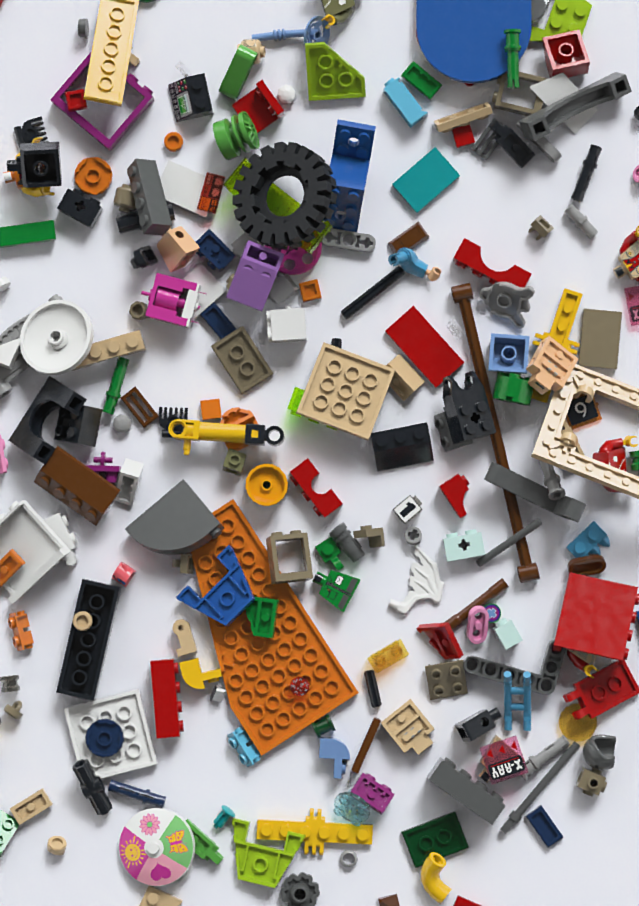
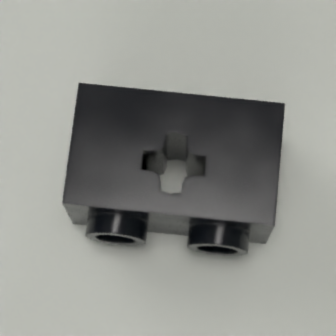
(69, 204)

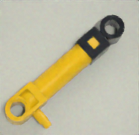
(249, 434)

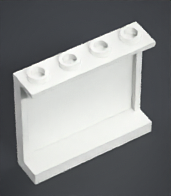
(34, 542)

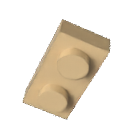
(31, 806)

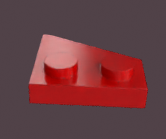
(442, 639)

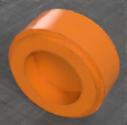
(173, 141)

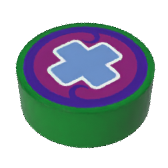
(493, 611)

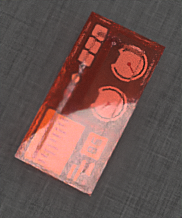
(211, 193)

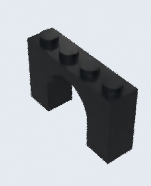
(28, 432)

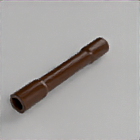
(492, 592)

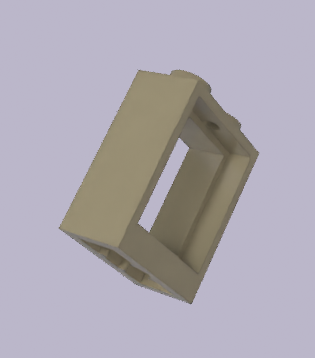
(497, 96)
(276, 577)

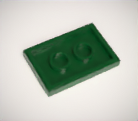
(438, 835)

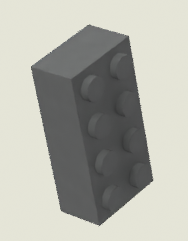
(466, 791)

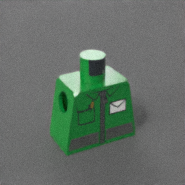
(336, 588)

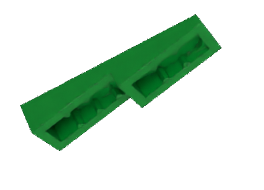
(27, 233)

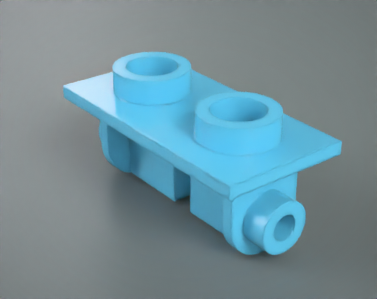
(247, 755)

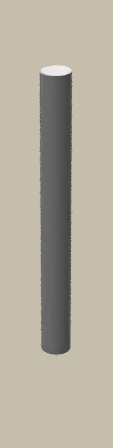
(509, 542)

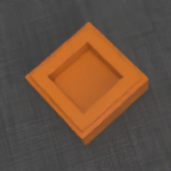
(310, 290)
(211, 409)

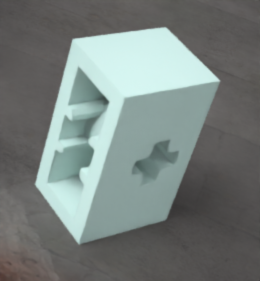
(475, 547)
(507, 633)

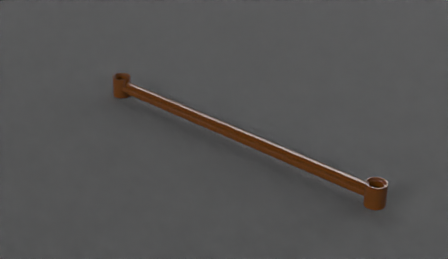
(463, 294)

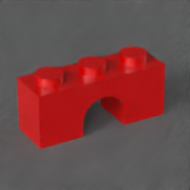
(303, 476)

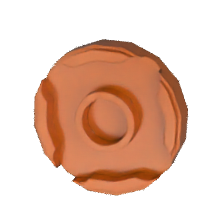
(93, 176)

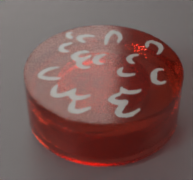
(299, 686)

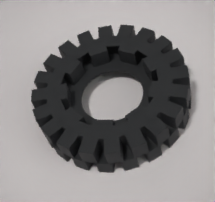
(252, 197)

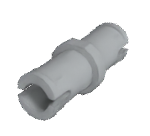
(581, 221)

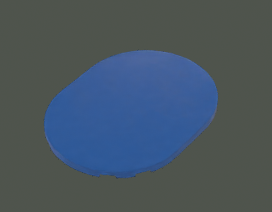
(468, 36)

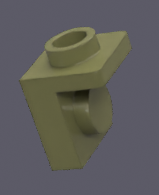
(234, 462)

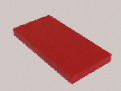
(424, 346)

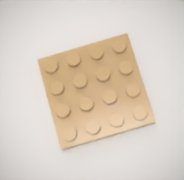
(345, 391)

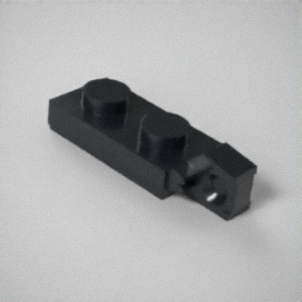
(512, 144)

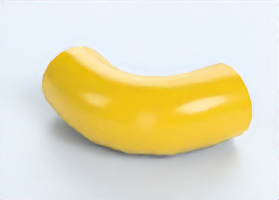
(431, 877)

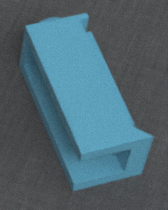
(404, 102)

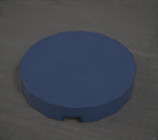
(104, 738)

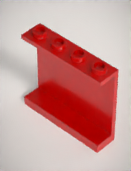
(596, 617)

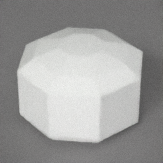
(286, 94)

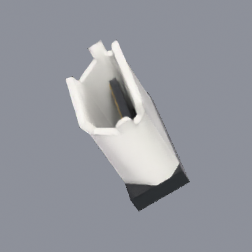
(217, 694)

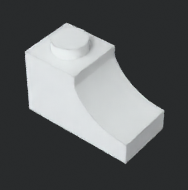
(129, 481)

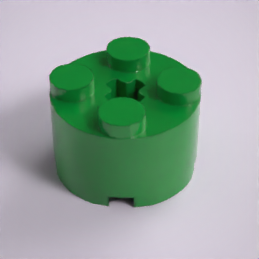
(513, 389)

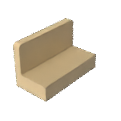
(405, 378)

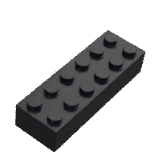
(88, 648)

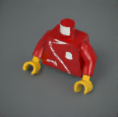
(614, 454)

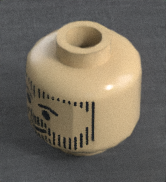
(255, 45)

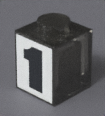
(408, 508)

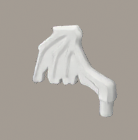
(425, 583)

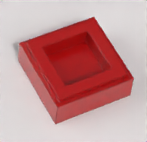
(75, 100)
(463, 136)

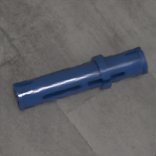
(158, 800)

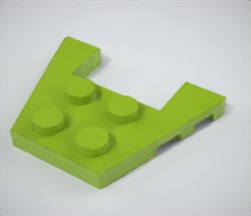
(564, 17)
(259, 862)

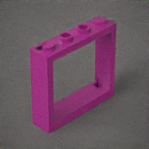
(89, 128)

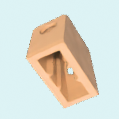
(177, 248)

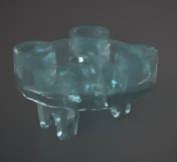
(351, 808)

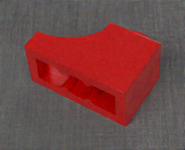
(454, 491)

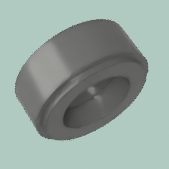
(83, 28)

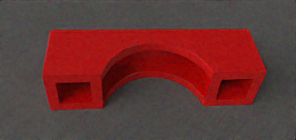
(469, 257)

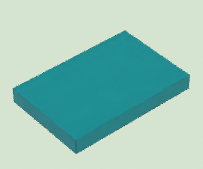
(425, 180)

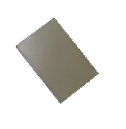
(600, 338)
(242, 359)

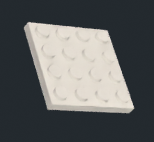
(126, 711)

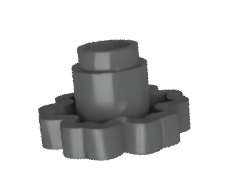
(304, 882)

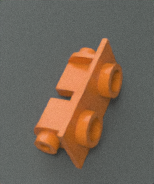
(20, 637)

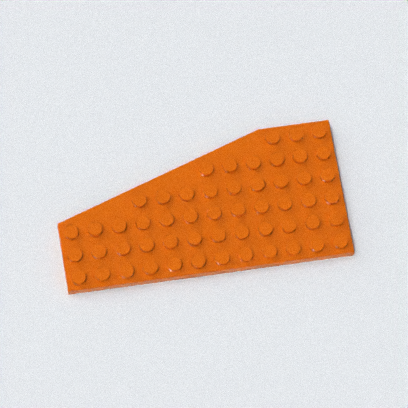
(261, 668)

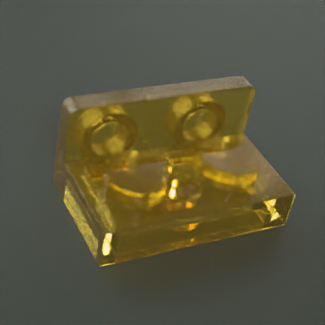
(388, 655)

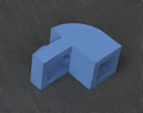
(337, 750)

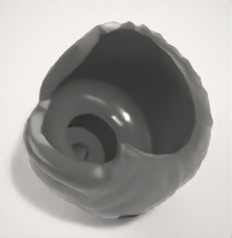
(599, 752)

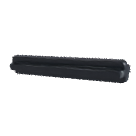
(373, 292)

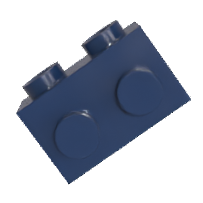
(214, 251)

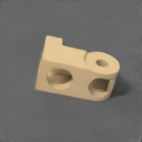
(185, 636)

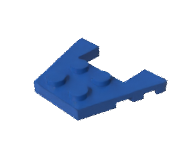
(227, 597)

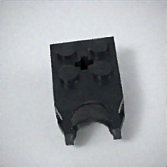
(467, 409)

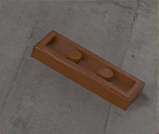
(366, 745)

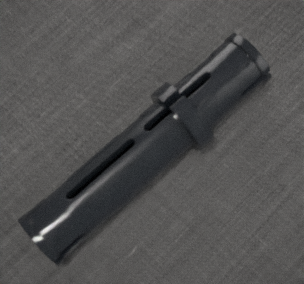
(589, 165)

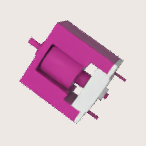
(166, 299)

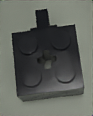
(28, 164)

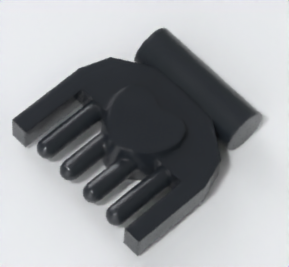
(28, 131)
(164, 423)

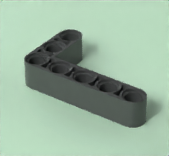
(534, 492)
(537, 679)

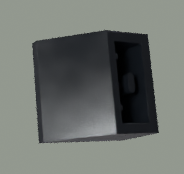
(80, 428)

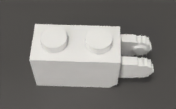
(59, 526)

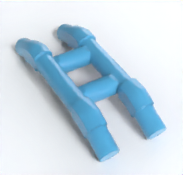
(525, 706)

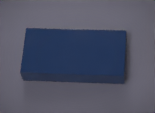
(217, 320)
(544, 826)

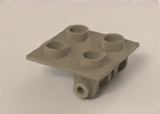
(446, 679)

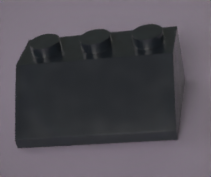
(402, 446)

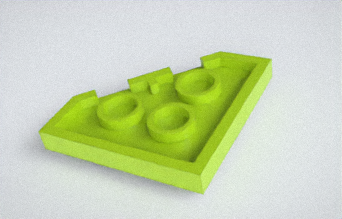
(331, 75)

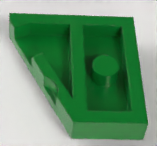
(262, 616)

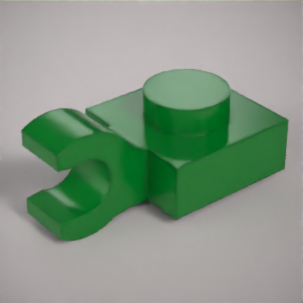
(329, 551)

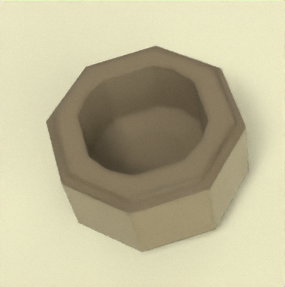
(138, 310)

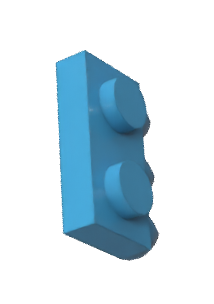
(588, 541)

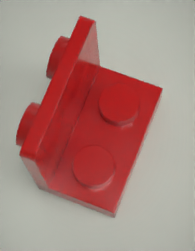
(260, 106)

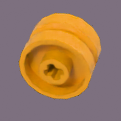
(274, 493)

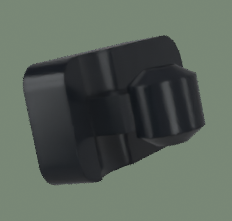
(143, 257)

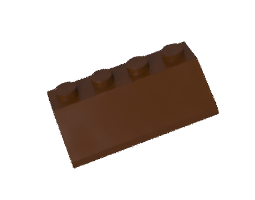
(77, 486)

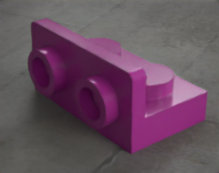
(374, 794)

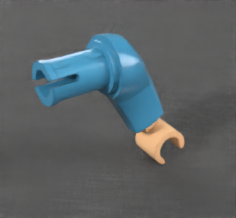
(411, 264)

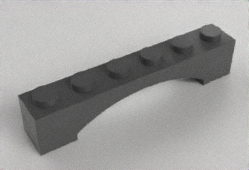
(543, 121)

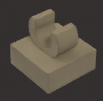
(541, 227)
(185, 563)

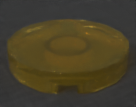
(576, 729)

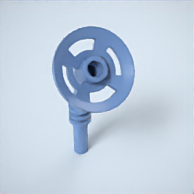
(308, 33)

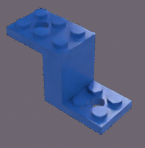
(350, 169)

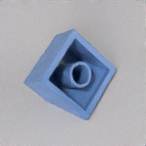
(508, 353)

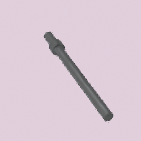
(515, 816)

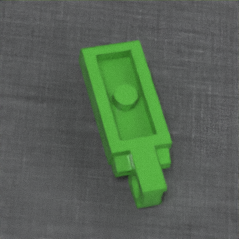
(204, 846)

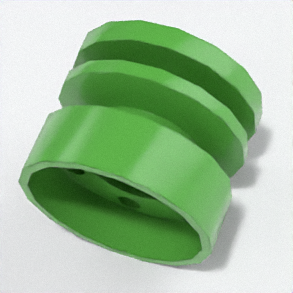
(236, 135)

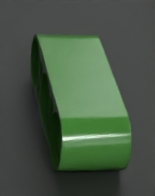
(238, 72)

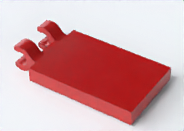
(604, 691)

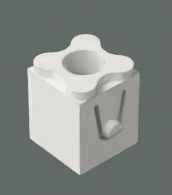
(286, 325)

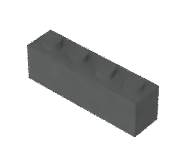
(149, 197)

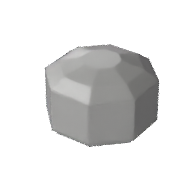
(122, 423)

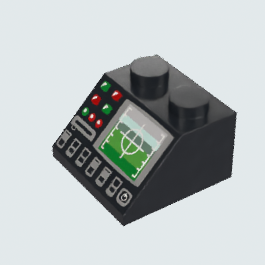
(190, 97)

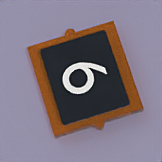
(582, 413)

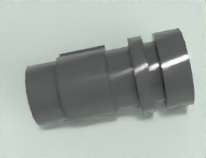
(348, 544)

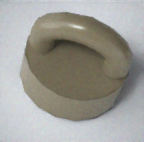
(14, 710)

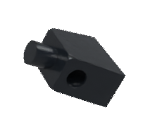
(470, 727)

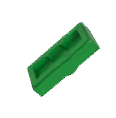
(421, 80)

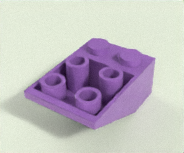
(254, 275)

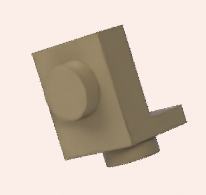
(374, 535)

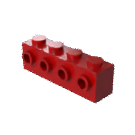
(166, 698)

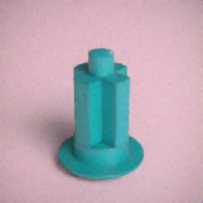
(224, 815)

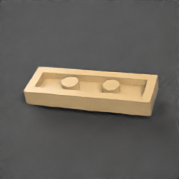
(463, 117)

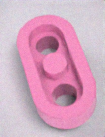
(477, 623)

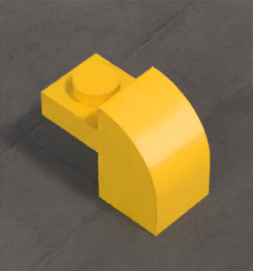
(193, 674)

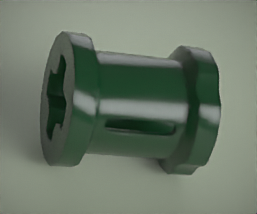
(323, 726)

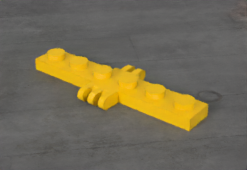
(561, 329)
(316, 831)

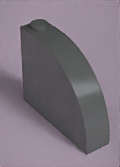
(176, 523)

